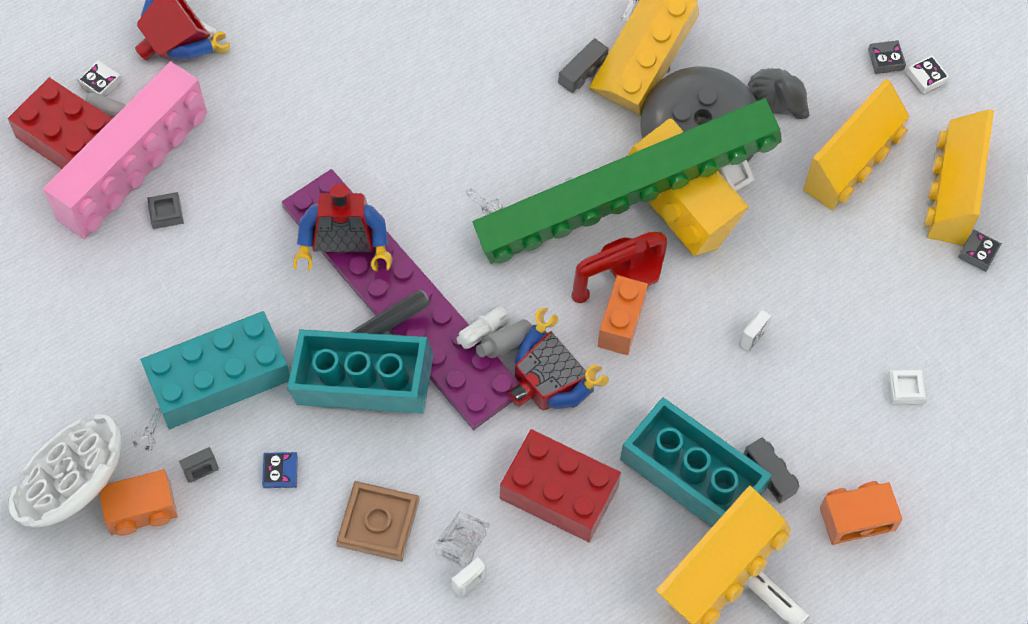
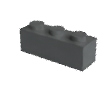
(583, 65)
(782, 483)

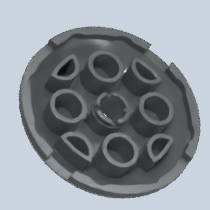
(693, 94)

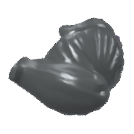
(781, 91)

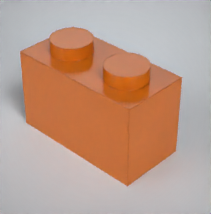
(622, 315)
(138, 503)
(860, 512)

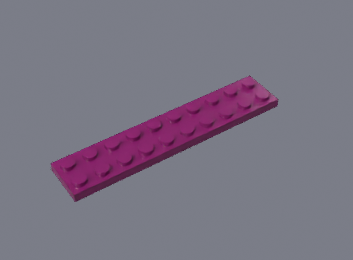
(469, 382)

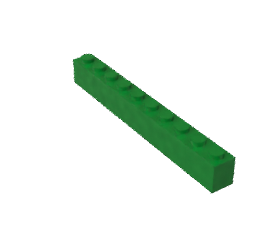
(628, 181)

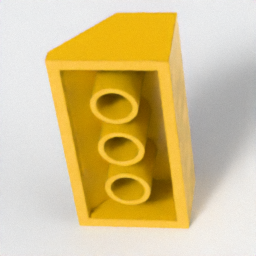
(644, 51)
(857, 147)
(959, 177)
(700, 211)
(725, 559)

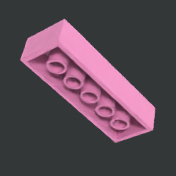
(126, 150)

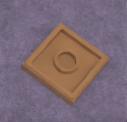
(378, 521)

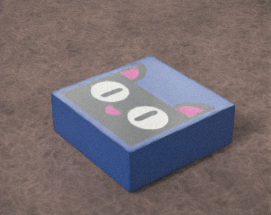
(280, 470)

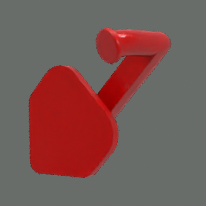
(627, 257)

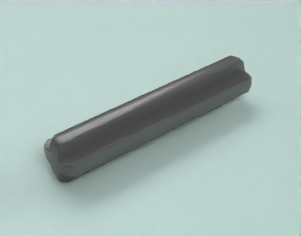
(395, 314)

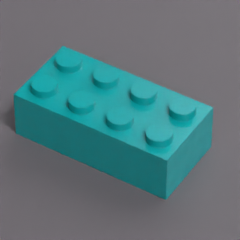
(216, 369)
(361, 371)
(691, 462)

